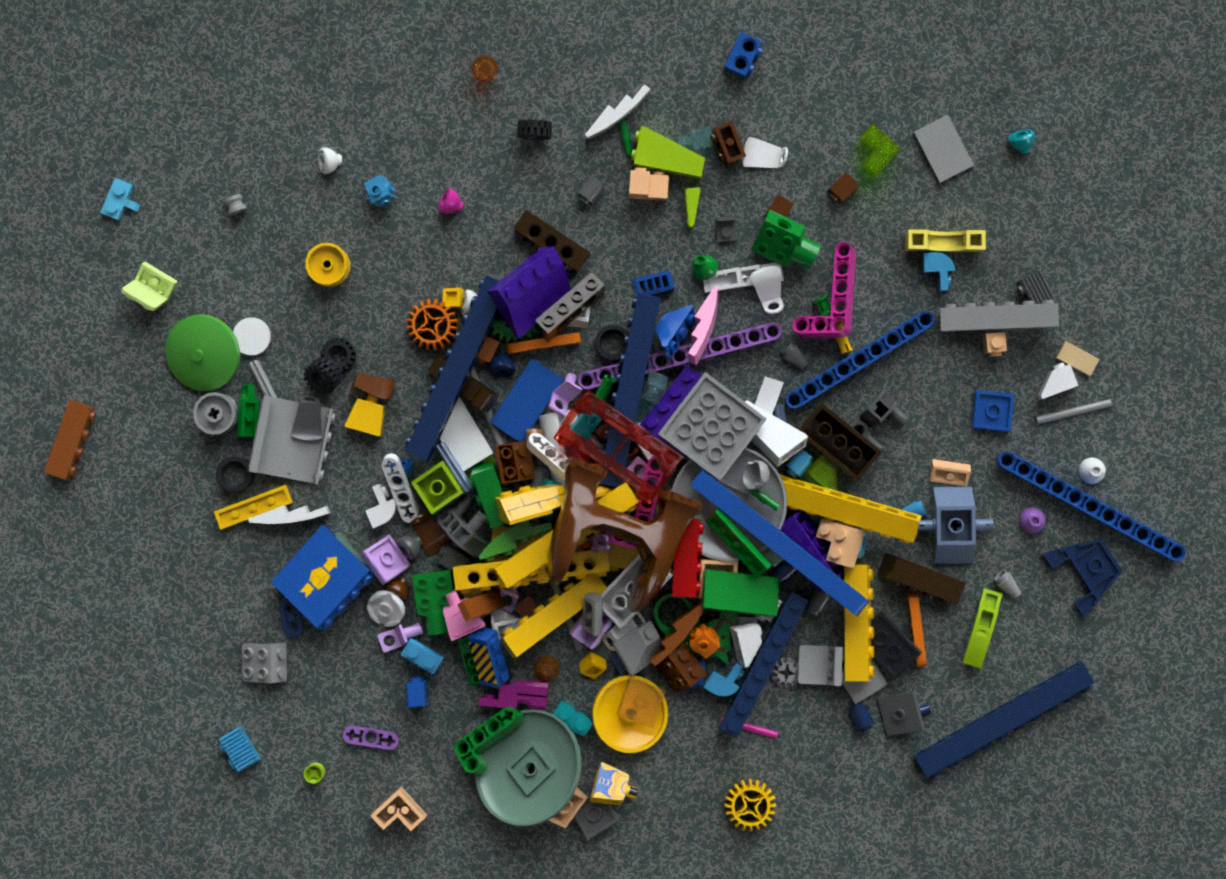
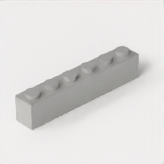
(999, 317)

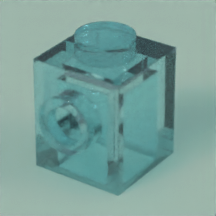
(654, 387)

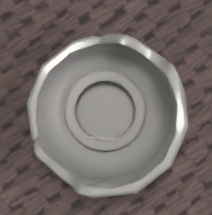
(756, 475)

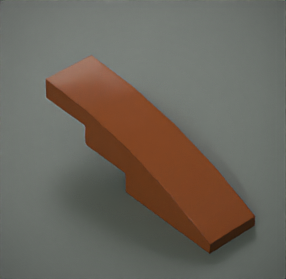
(683, 626)

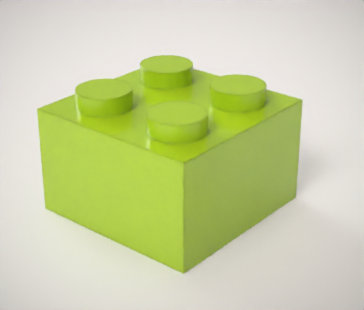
(438, 488)

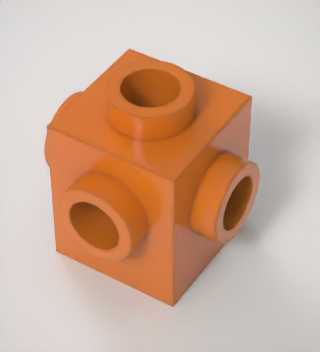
(704, 640)

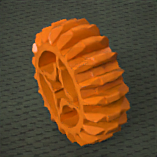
(423, 328)

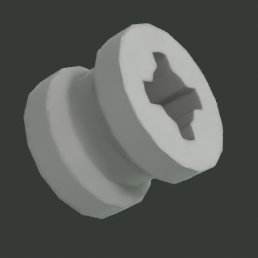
(235, 204)

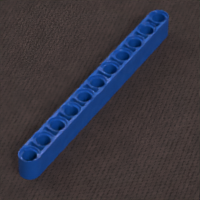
(1098, 510)
(779, 543)

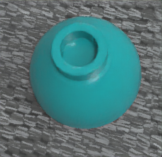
(1022, 140)

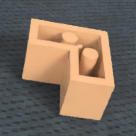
(647, 185)
(844, 542)
(399, 805)

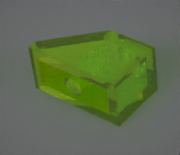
(823, 472)

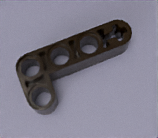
(475, 391)

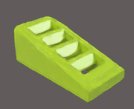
(691, 203)

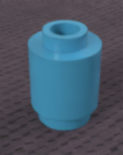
(799, 464)

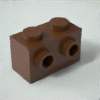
(728, 144)

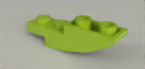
(982, 628)

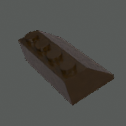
(839, 441)

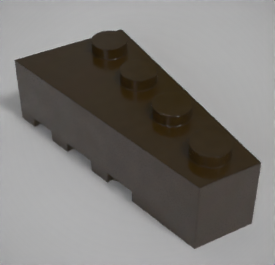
(921, 578)

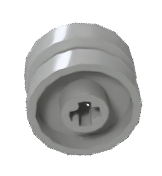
(205, 411)

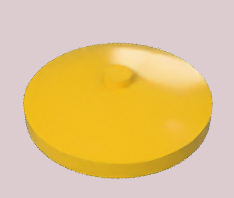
(620, 732)

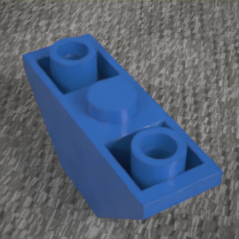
(674, 328)

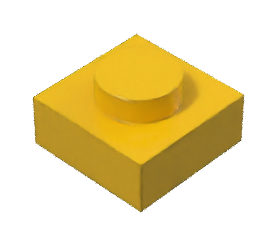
(453, 297)

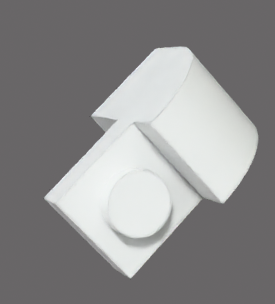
(385, 510)

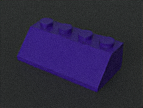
(803, 531)

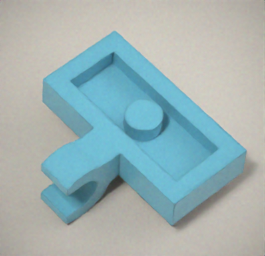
(118, 199)

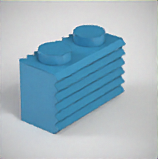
(422, 655)
(239, 749)

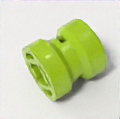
(311, 773)

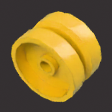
(321, 255)

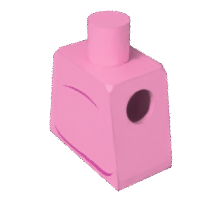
(454, 619)

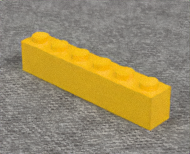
(550, 616)
(858, 629)

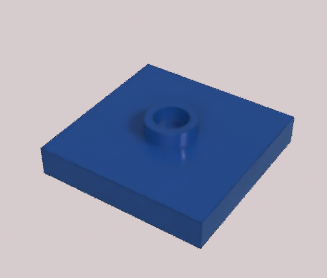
(992, 411)

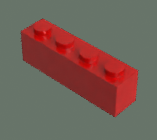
(686, 562)

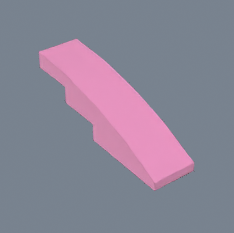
(705, 323)

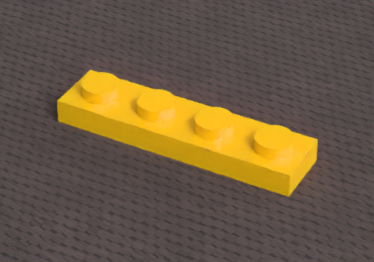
(253, 506)

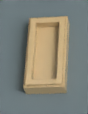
(1077, 358)

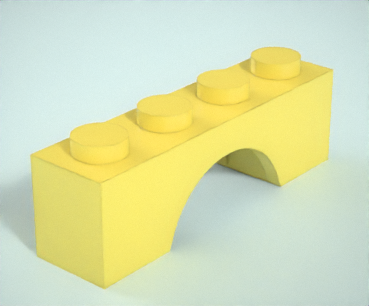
(945, 241)

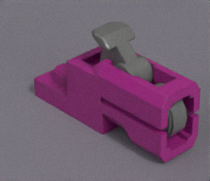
(518, 691)

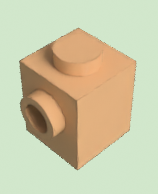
(994, 343)

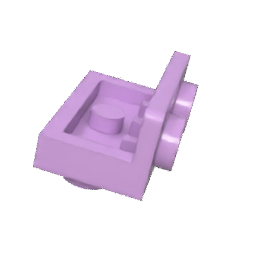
(586, 638)

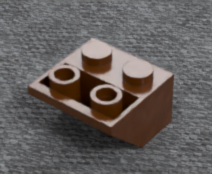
(513, 463)

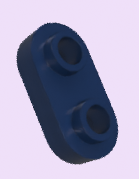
(290, 617)

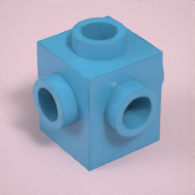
(379, 191)

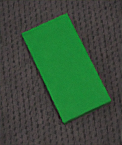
(740, 593)

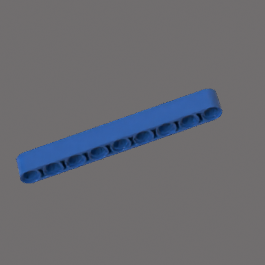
(868, 358)

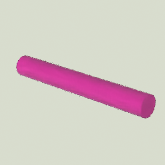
(760, 730)

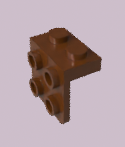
(681, 669)

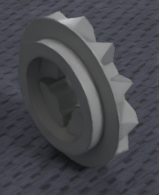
(780, 666)

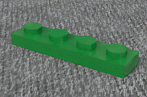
(738, 542)

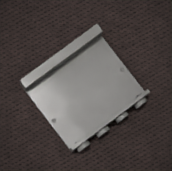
(280, 454)

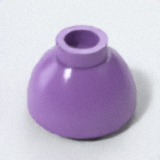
(1032, 520)

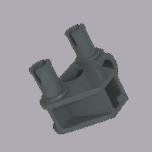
(869, 419)
(460, 531)

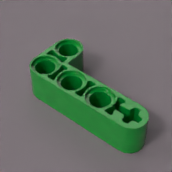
(506, 722)

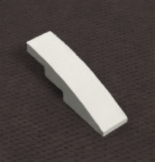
(613, 116)
(735, 277)
(282, 515)

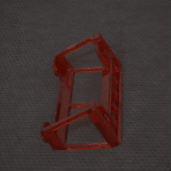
(666, 457)

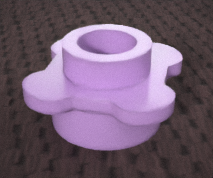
(599, 538)

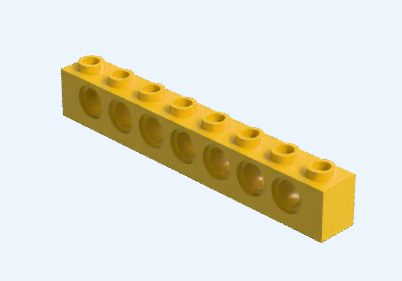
(462, 572)

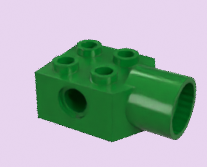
(785, 242)
(430, 598)

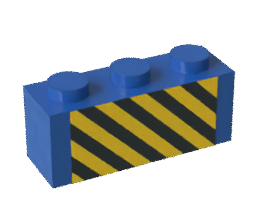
(488, 657)

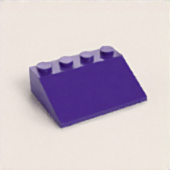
(530, 290)
(669, 403)

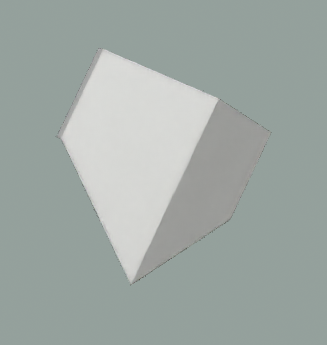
(502, 620)

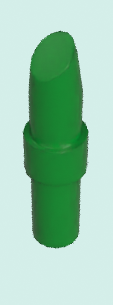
(625, 137)
(764, 498)

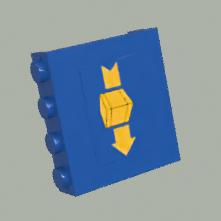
(322, 578)

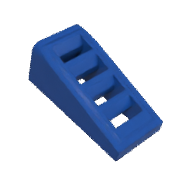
(670, 286)

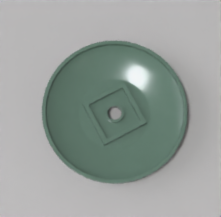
(536, 797)

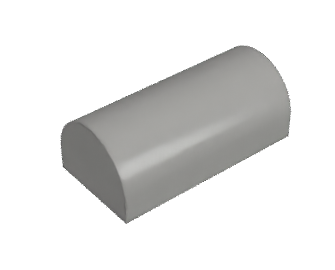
(592, 613)

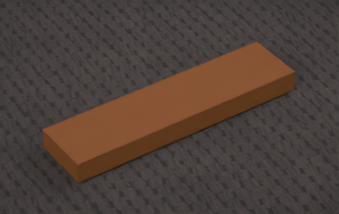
(481, 605)

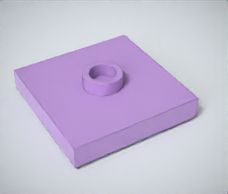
(385, 559)

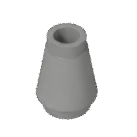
(1006, 582)

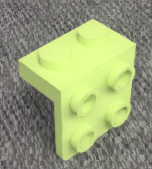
(150, 287)

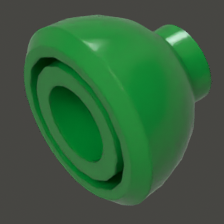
(704, 267)

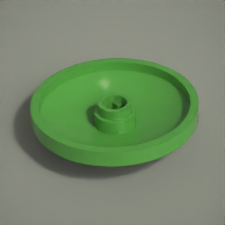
(202, 352)

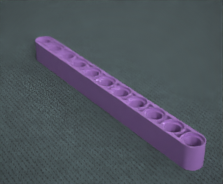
(708, 353)

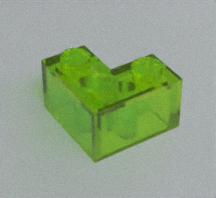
(881, 150)

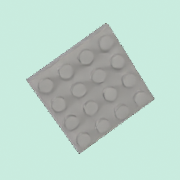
(712, 426)

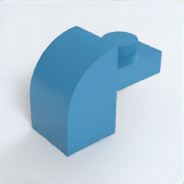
(939, 264)
(724, 685)

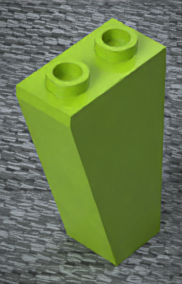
(664, 155)

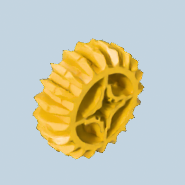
(742, 810)

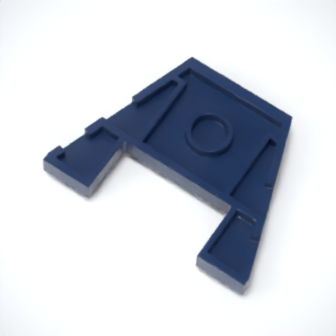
(1094, 566)

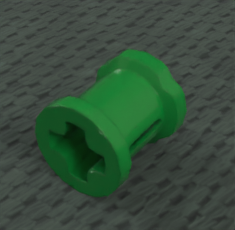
(823, 306)

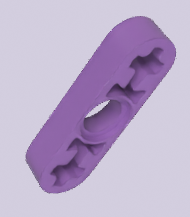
(384, 744)

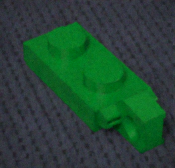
(247, 412)

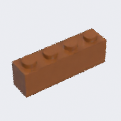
(70, 439)

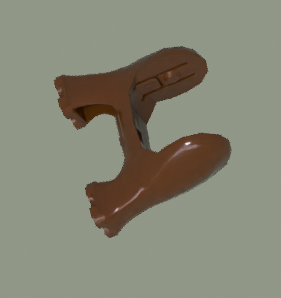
(653, 539)

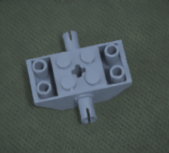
(958, 506)

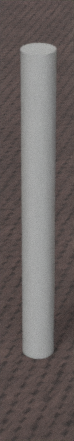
(1073, 411)

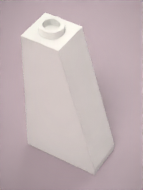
(777, 439)

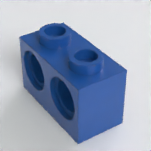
(739, 54)

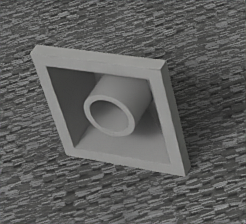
(637, 647)

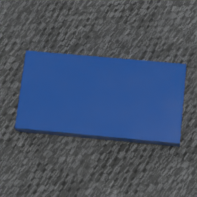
(526, 400)

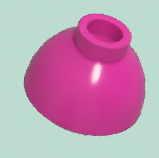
(450, 202)

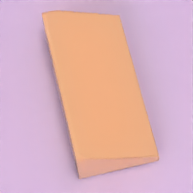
(950, 473)

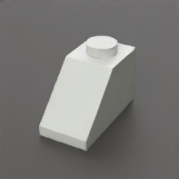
(1058, 380)
(746, 641)

